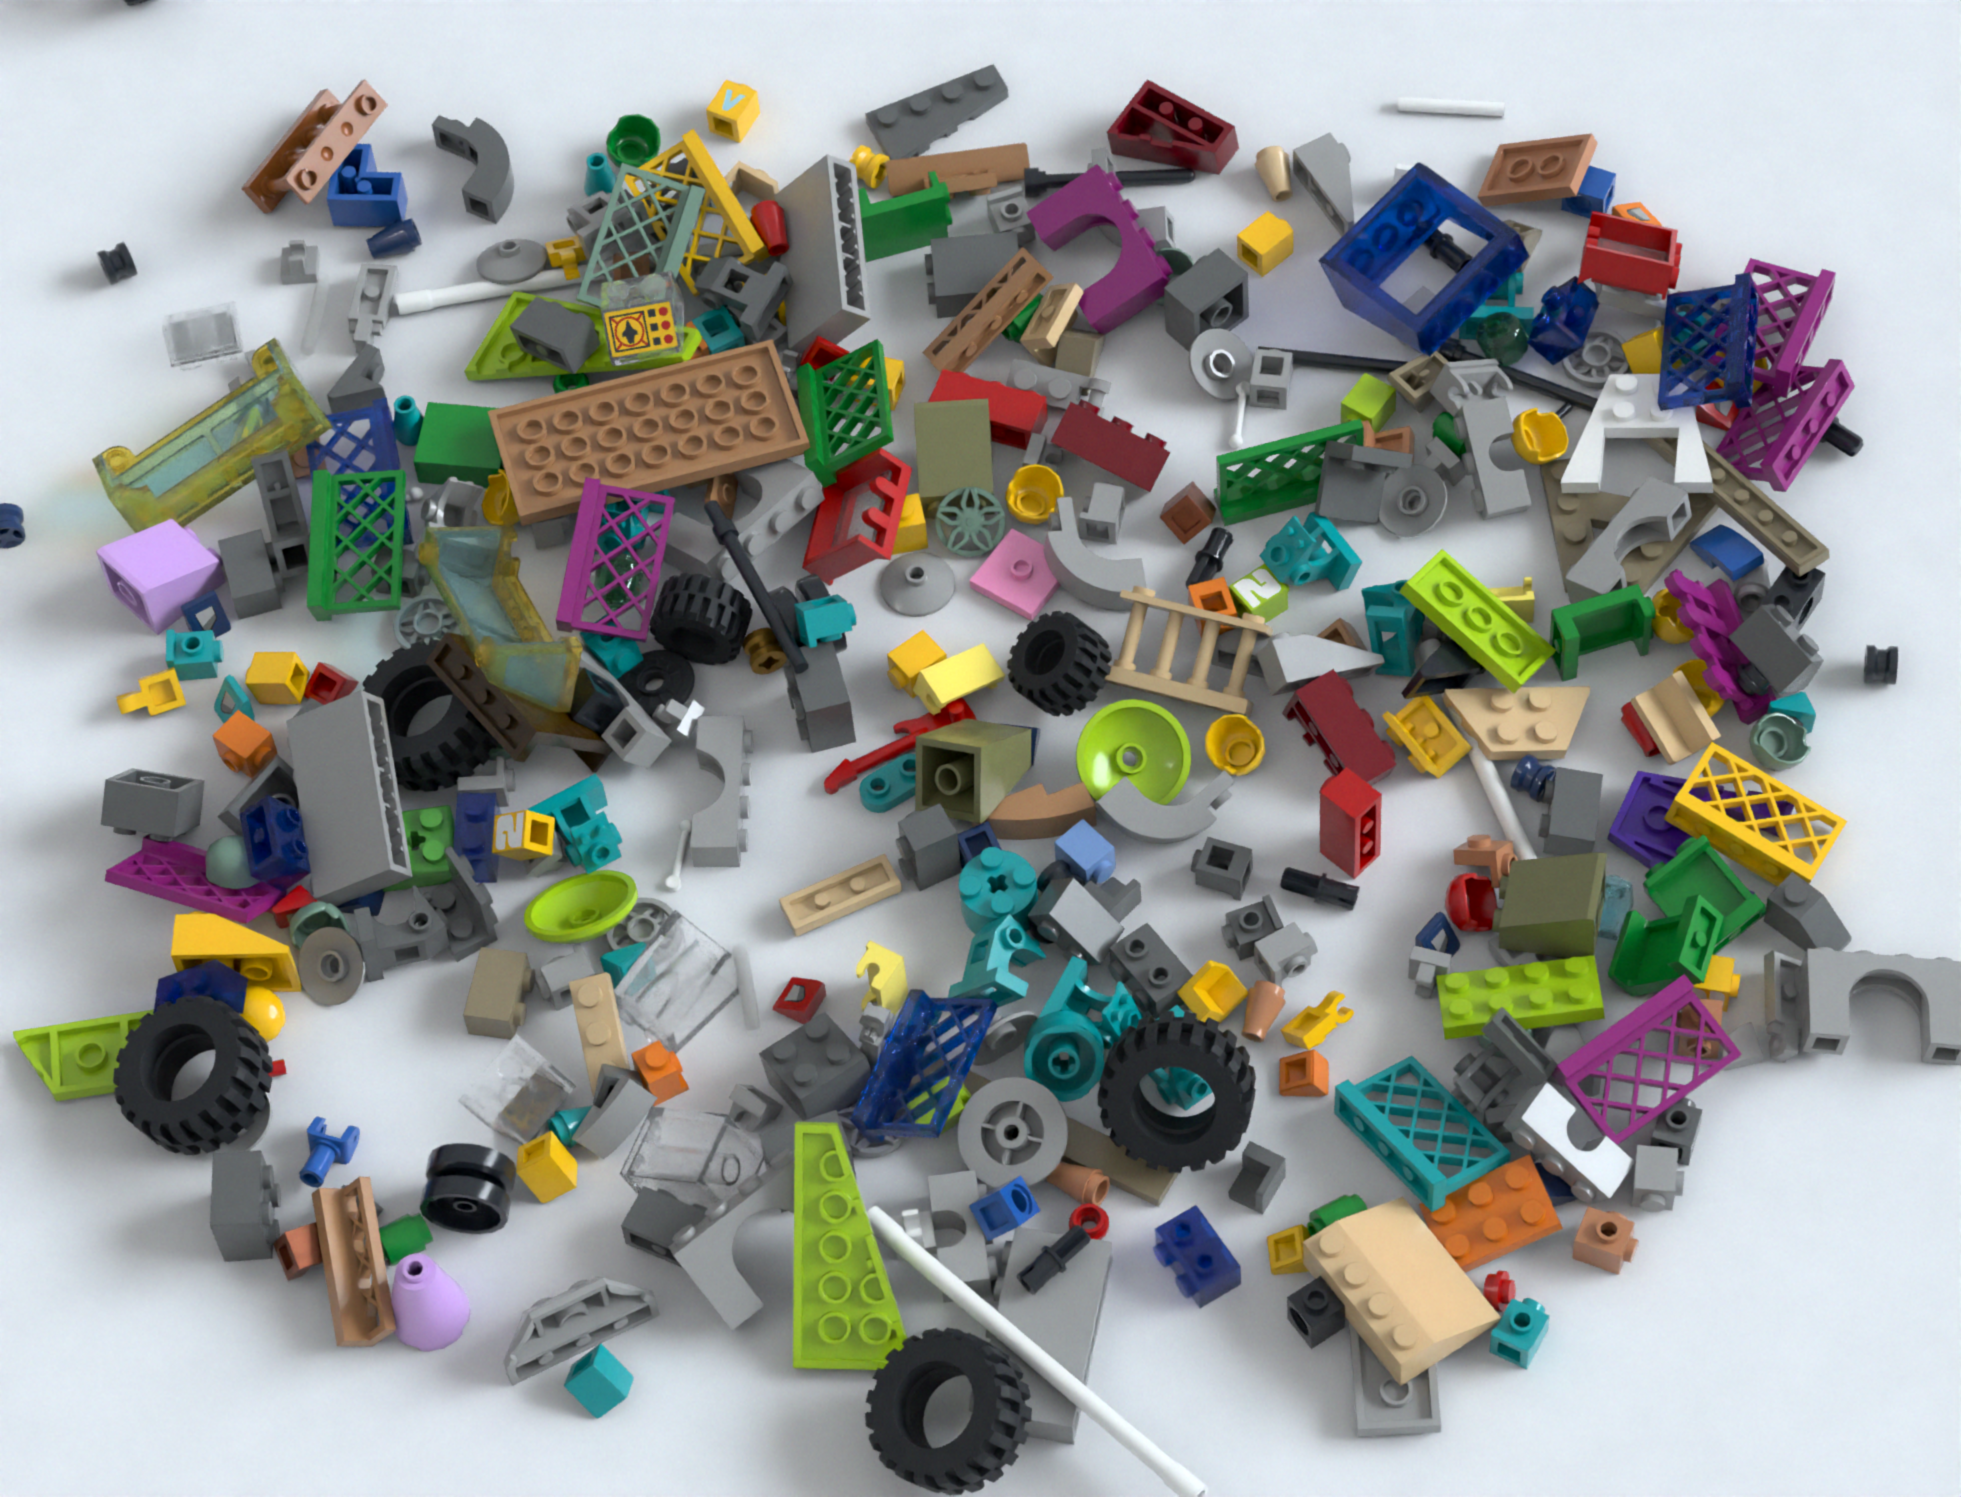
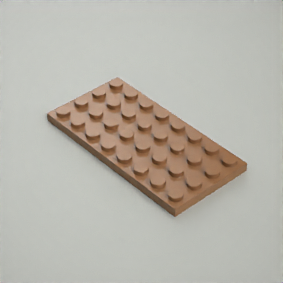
(649, 430)

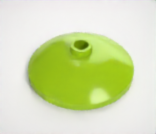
(1146, 732)
(581, 907)

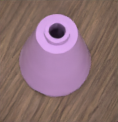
(427, 1304)

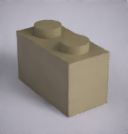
(498, 993)

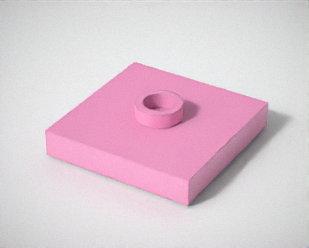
(1017, 575)

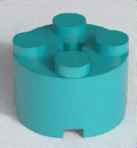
(997, 886)
(1064, 1033)

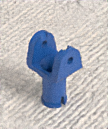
(326, 1151)

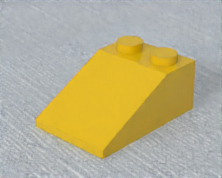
(260, 959)

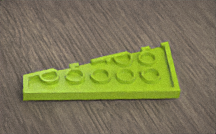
(502, 358)
(841, 1287)

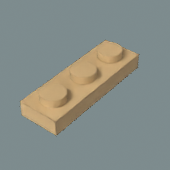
(840, 895)
(598, 1024)

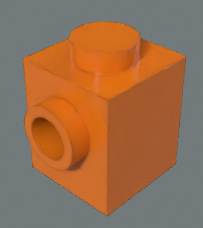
(244, 744)

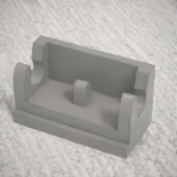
(1468, 383)

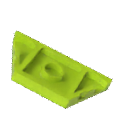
(78, 1055)

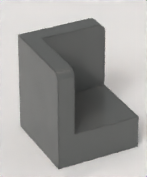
(1116, 897)
(1259, 1177)

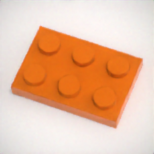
(1494, 1215)

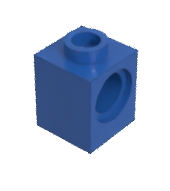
(1593, 195)
(1004, 1208)

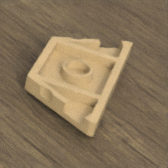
(1522, 723)

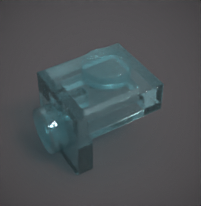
(1617, 903)

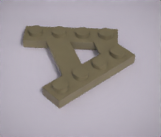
(1576, 513)

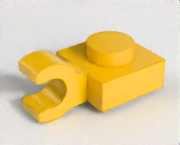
(566, 255)
(158, 692)
(1313, 1024)

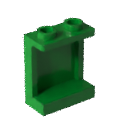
(905, 221)
(1600, 624)
(1704, 873)
(1664, 949)

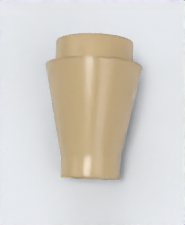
(1274, 170)

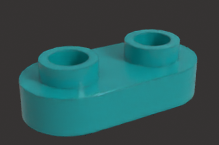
(896, 782)

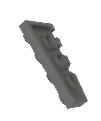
(920, 119)

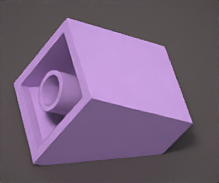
(160, 572)

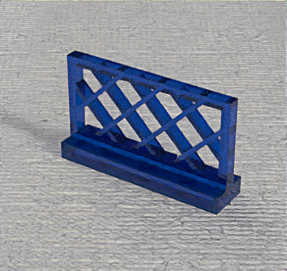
(1736, 342)
(386, 456)
(904, 1059)

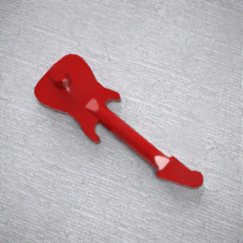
(847, 771)

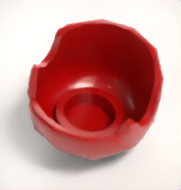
(1471, 902)

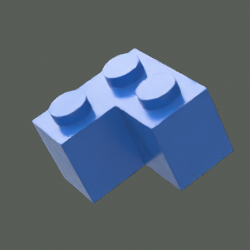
(363, 195)

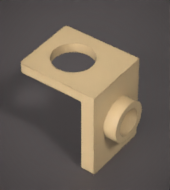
(752, 181)

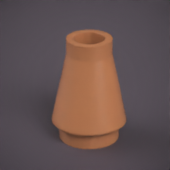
(1262, 1008)
(1080, 1182)

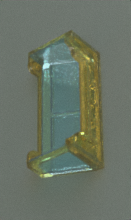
(212, 451)
(496, 615)

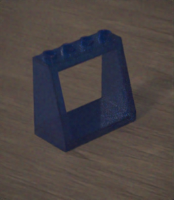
(1393, 232)

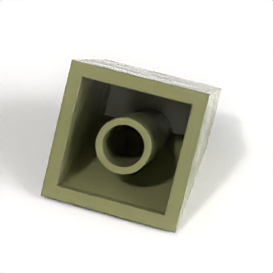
(953, 452)
(970, 767)
(1552, 905)

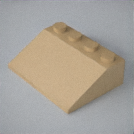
(1399, 1287)

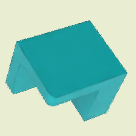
(599, 1381)

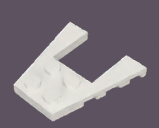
(1631, 411)

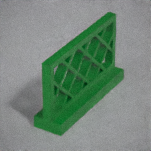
(820, 418)
(1276, 486)
(325, 538)

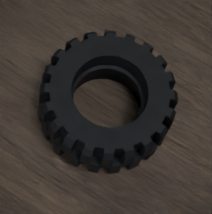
(448, 748)
(159, 1052)
(1169, 1138)
(903, 1395)

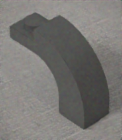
(492, 183)
(283, 511)

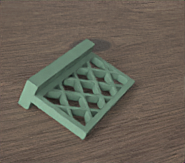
(677, 232)

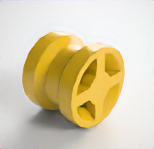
(869, 166)

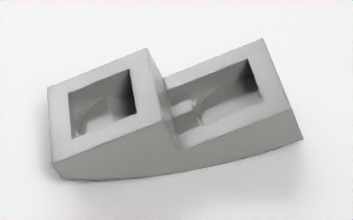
(620, 1114)

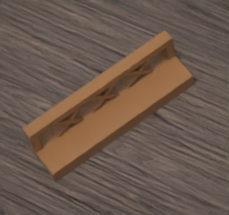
(992, 317)
(350, 1264)

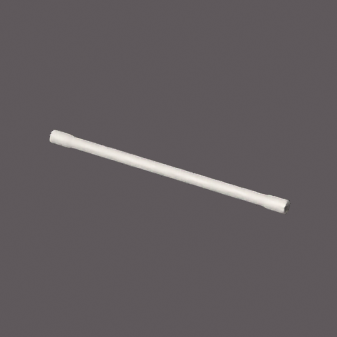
(428, 299)
(1489, 779)
(1172, 1473)

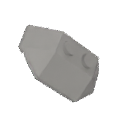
(574, 1323)

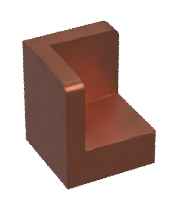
(1188, 512)
(299, 1250)

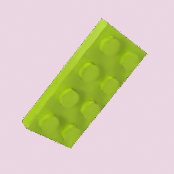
(1477, 621)
(1531, 993)

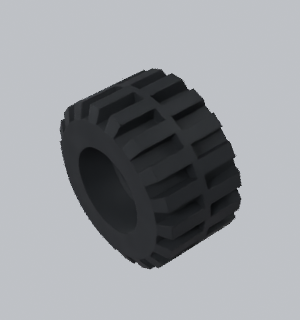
(701, 618)
(1059, 663)

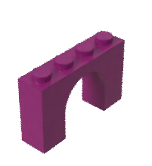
(1137, 276)

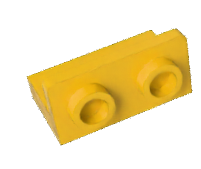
(1428, 735)

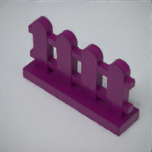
(1713, 618)

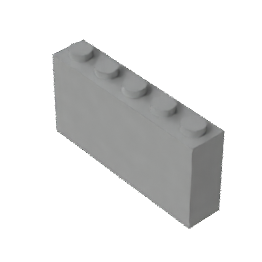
(824, 254)
(348, 798)
(1058, 1318)

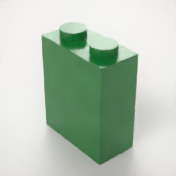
(456, 444)

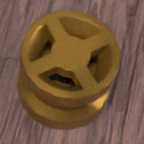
(763, 651)

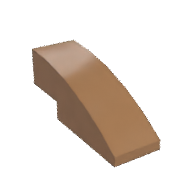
(1038, 815)

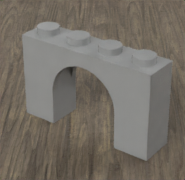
(784, 496)
(1927, 984)
(707, 1247)

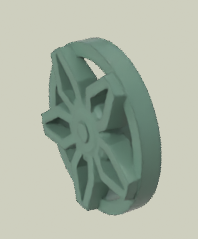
(970, 521)

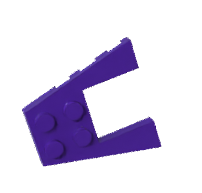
(1641, 823)

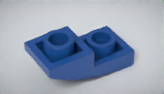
(1728, 551)

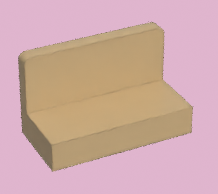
(1053, 317)
(1675, 718)

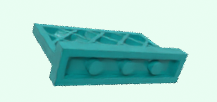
(1391, 1143)

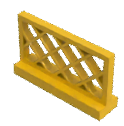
(717, 191)
(1742, 839)

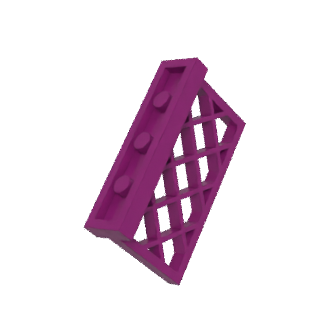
(1801, 326)
(1798, 431)
(582, 555)
(179, 875)
(1628, 1031)

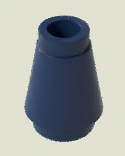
(395, 239)

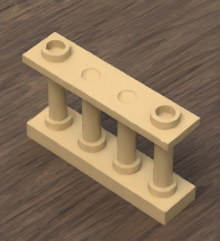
(1196, 687)

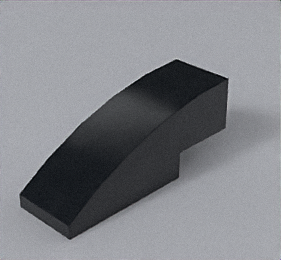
(1445, 669)

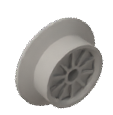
(995, 1114)

